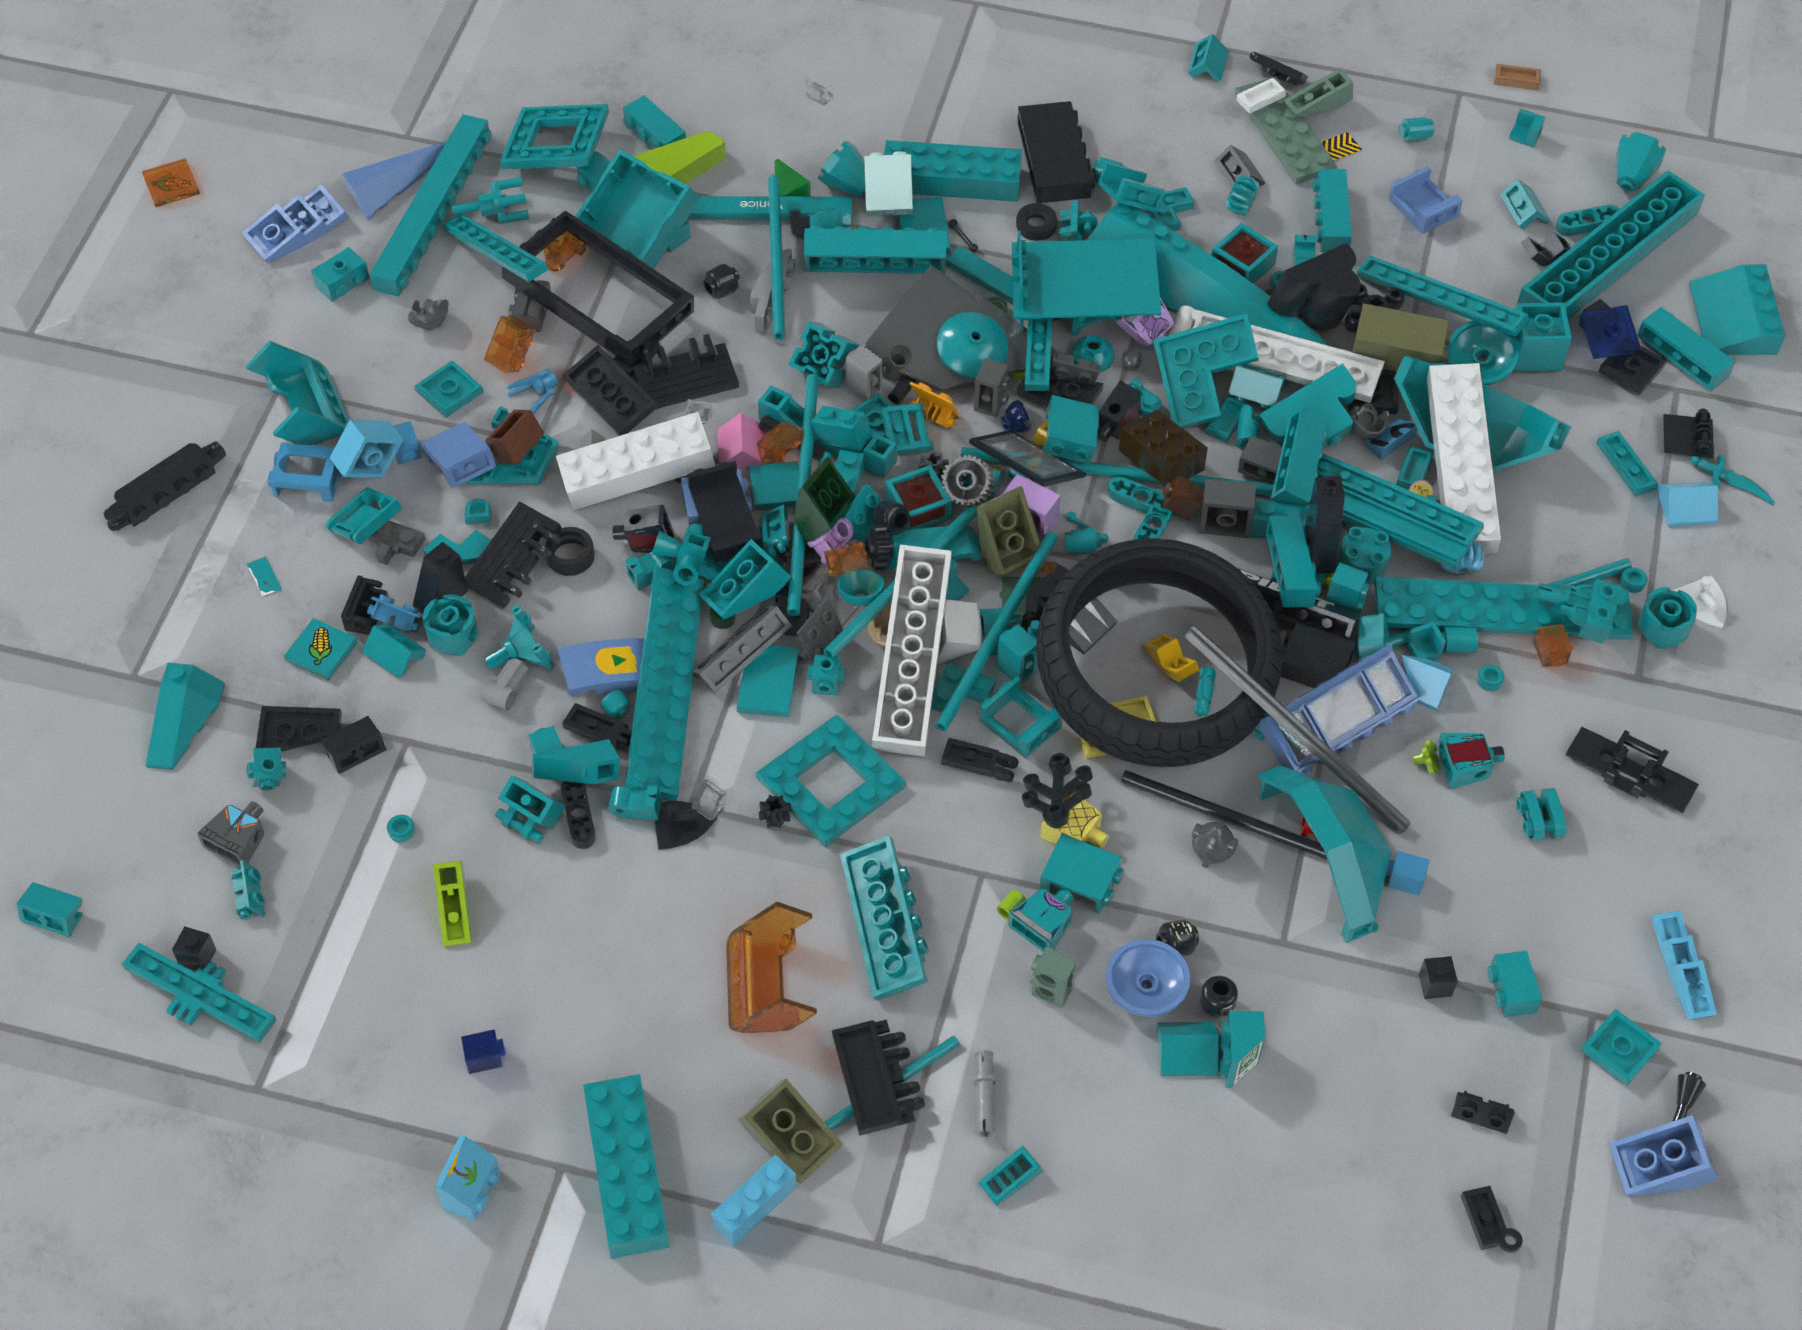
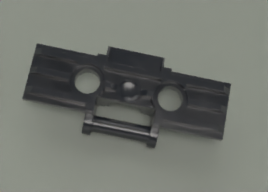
(1630, 775)

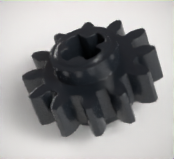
(879, 547)

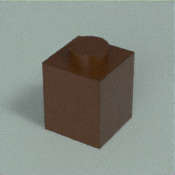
(1183, 497)

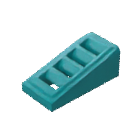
(1012, 1161)

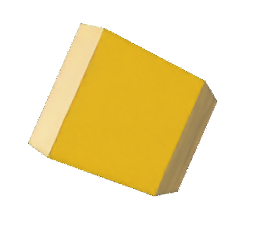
(1169, 658)

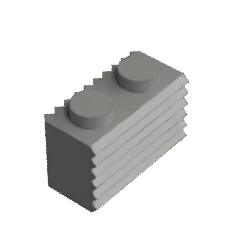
(864, 373)

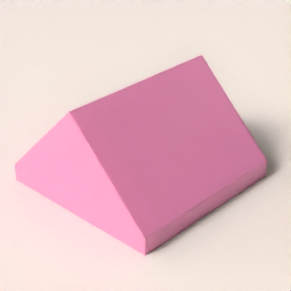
(739, 441)

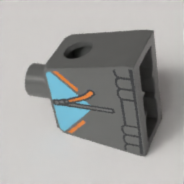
(234, 833)

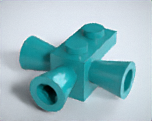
(690, 555)

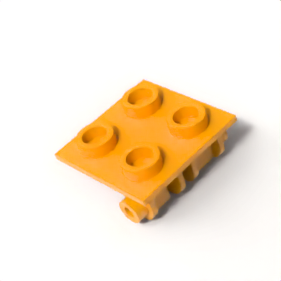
(936, 406)

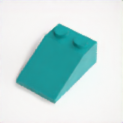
(745, 581)

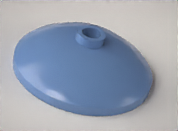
(1150, 964)

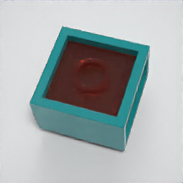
(1246, 252)
(922, 496)

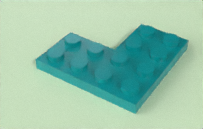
(1191, 359)

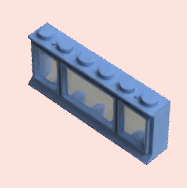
(1344, 708)

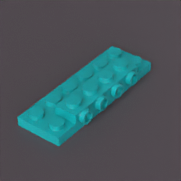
(885, 918)

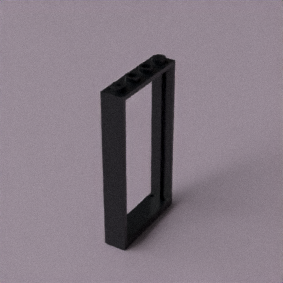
(646, 339)

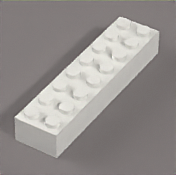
(1463, 447)
(911, 651)

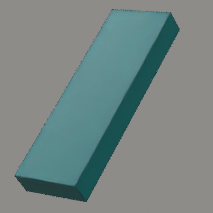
(1627, 463)

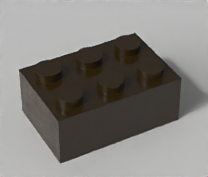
(1162, 448)

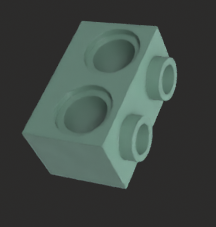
(1053, 976)

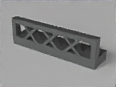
(742, 647)

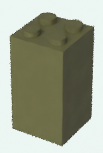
(1394, 334)

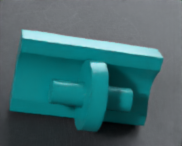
(1078, 222)

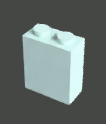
(888, 184)

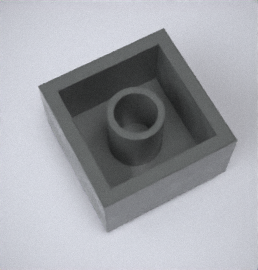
(1227, 508)

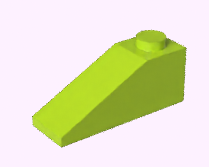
(452, 902)

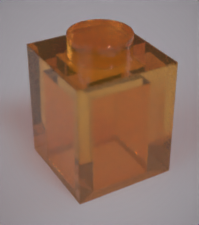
(846, 559)
(1553, 645)

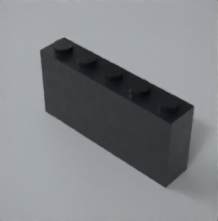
(1055, 152)

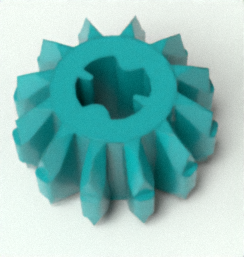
(1242, 195)

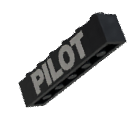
(1322, 616)

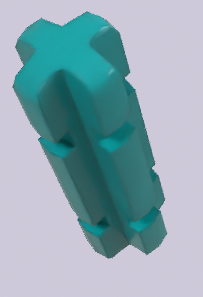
(1204, 691)

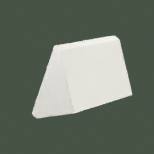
(960, 630)

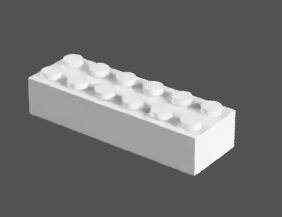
(635, 461)

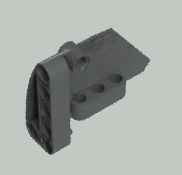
(911, 329)

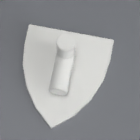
(1709, 601)

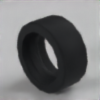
(574, 566)

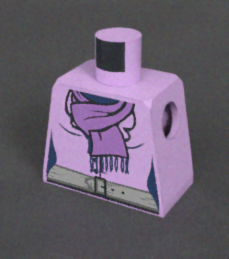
(1147, 327)

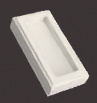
(1261, 95)

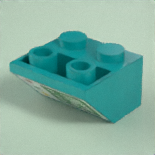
(1241, 1044)

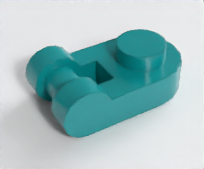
(1149, 401)

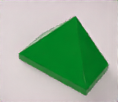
(791, 181)

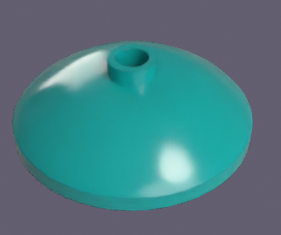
(1479, 341)
(962, 352)

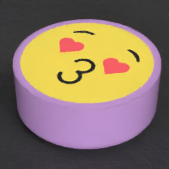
(1422, 488)

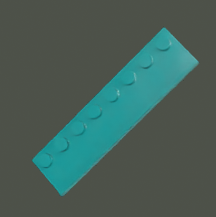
(1402, 514)

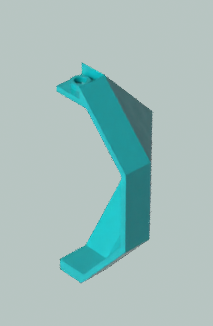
(1514, 427)
(1348, 836)

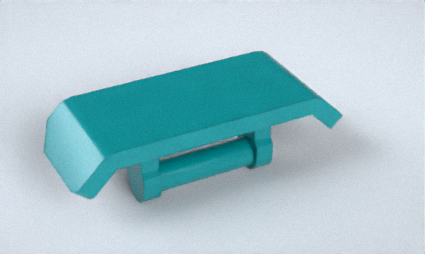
(964, 545)

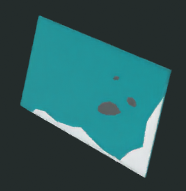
(264, 576)

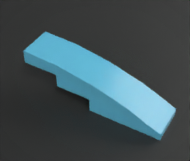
(1683, 965)

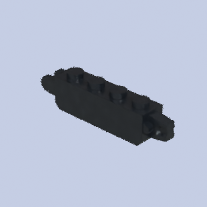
(163, 484)

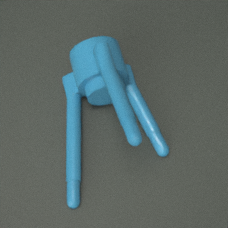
(542, 382)

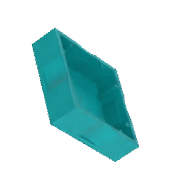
(638, 207)

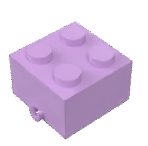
(1042, 503)

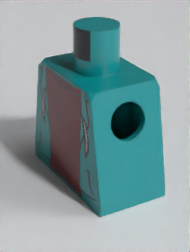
(1467, 758)

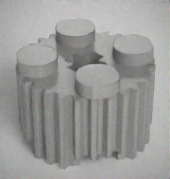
(982, 481)

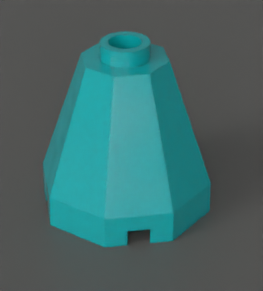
(1637, 160)
(845, 170)

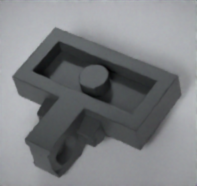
(396, 539)

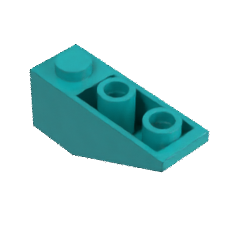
(581, 763)

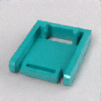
(360, 520)

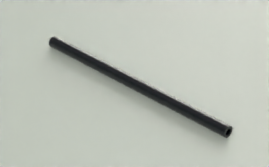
(1223, 813)

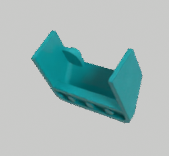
(309, 391)

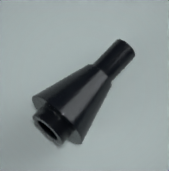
(1688, 1090)

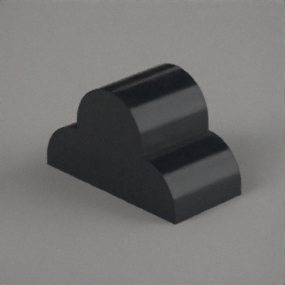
(1318, 288)

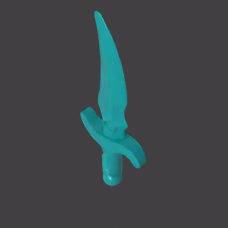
(1730, 476)

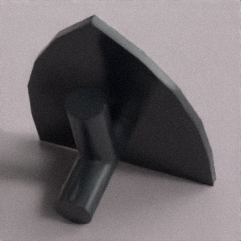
(679, 824)

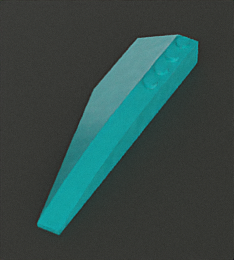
(1195, 277)

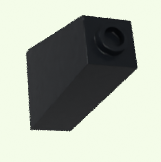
(1324, 522)

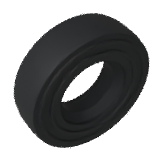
(1037, 210)

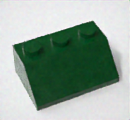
(822, 501)

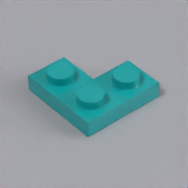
(950, 679)

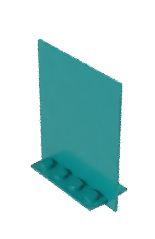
(1084, 278)

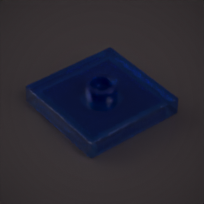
(1610, 332)

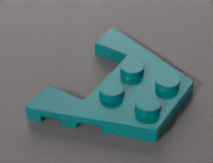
(529, 470)

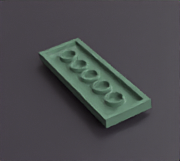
(1290, 139)

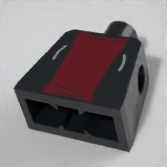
(1119, 410)
(642, 528)

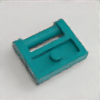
(899, 429)

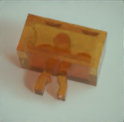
(509, 344)

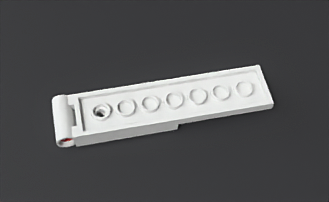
(1295, 357)

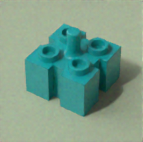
(822, 354)

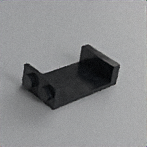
(723, 510)

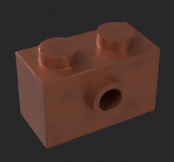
(514, 437)

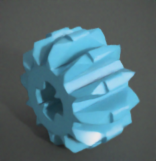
(1470, 563)

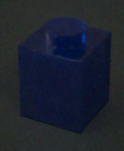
(483, 1051)

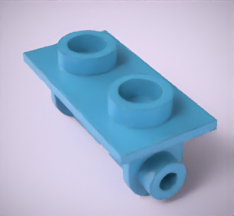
(404, 616)

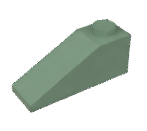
(1322, 95)

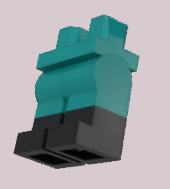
(821, 218)

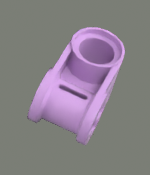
(832, 539)

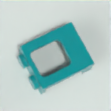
(1026, 743)

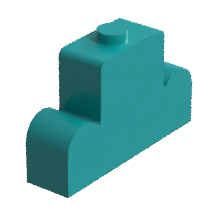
(1323, 396)

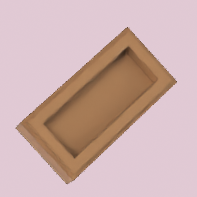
(1517, 76)

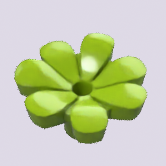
(1428, 757)

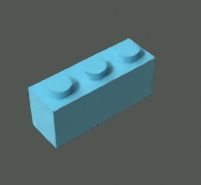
(754, 1200)

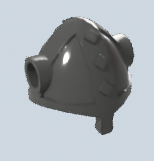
(1213, 842)

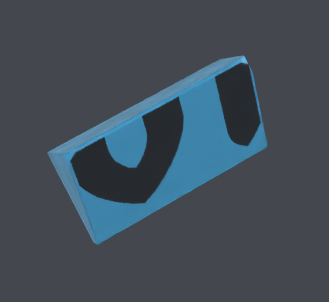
(1392, 438)

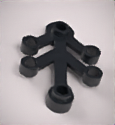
(1057, 813)

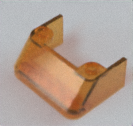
(756, 972)

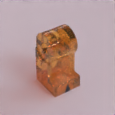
(562, 250)
(779, 442)

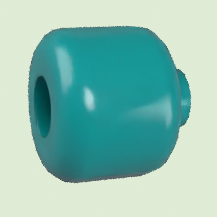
(615, 704)

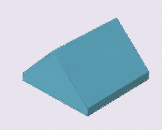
(1689, 503)

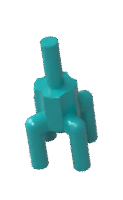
(495, 203)

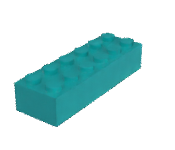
(962, 170)
(874, 250)
(625, 1166)

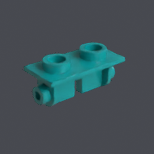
(247, 881)

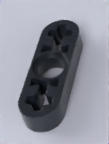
(575, 822)

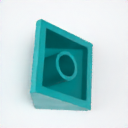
(1187, 1048)

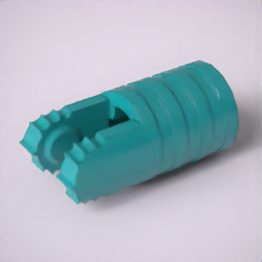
(1247, 426)

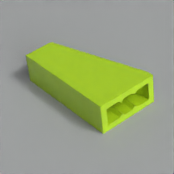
(686, 157)

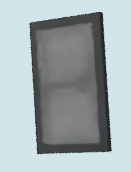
(1027, 458)

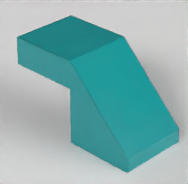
(1372, 633)

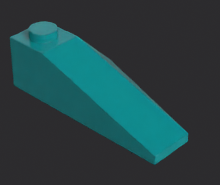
(182, 707)

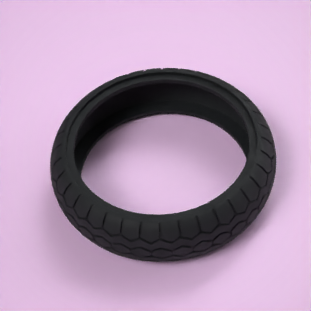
(1172, 565)

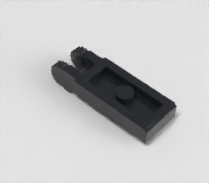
(979, 759)

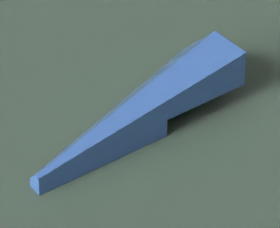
(380, 181)

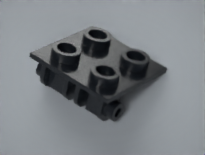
(1689, 434)

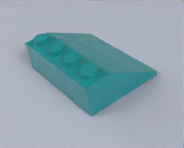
(1739, 311)

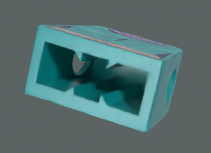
(1043, 918)

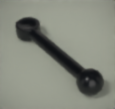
(953, 224)

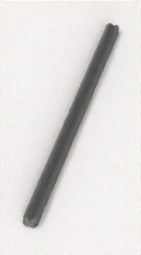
(1297, 729)

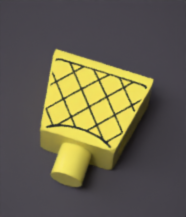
(1082, 825)

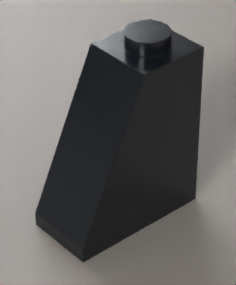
(439, 576)

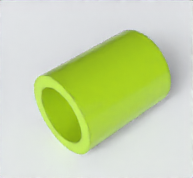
(1010, 902)

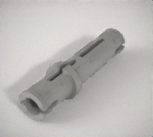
(984, 1084)

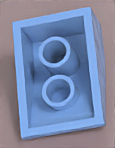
(1664, 1159)

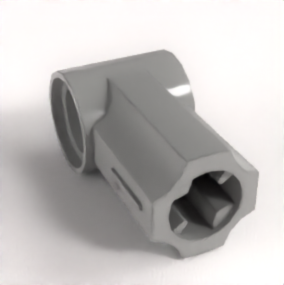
(504, 689)

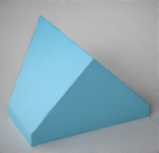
(1427, 679)

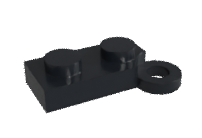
(1488, 1221)

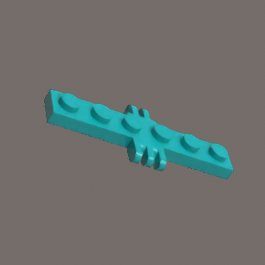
(198, 992)

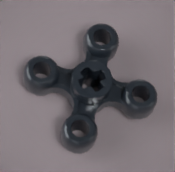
(1393, 300)

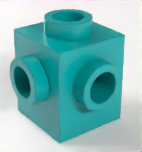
(826, 675)
(266, 768)

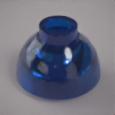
(1016, 418)

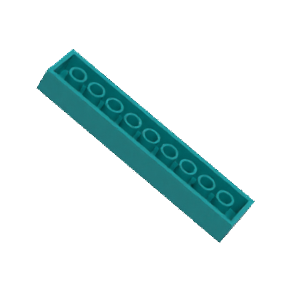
(1616, 245)

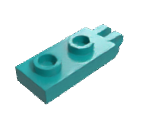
(775, 530)

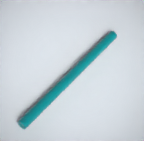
(907, 1073)

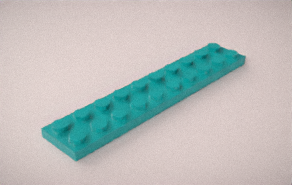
(1480, 605)
(664, 685)

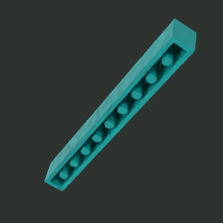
(430, 205)

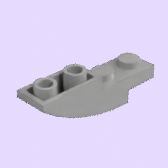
(762, 292)

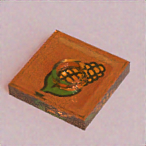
(170, 182)

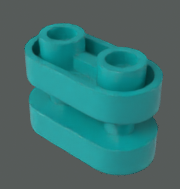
(1533, 822)

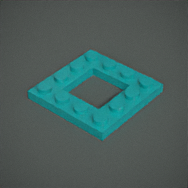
(590, 124)
(828, 824)

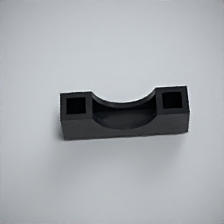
(811, 561)

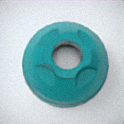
(1103, 356)
(860, 582)

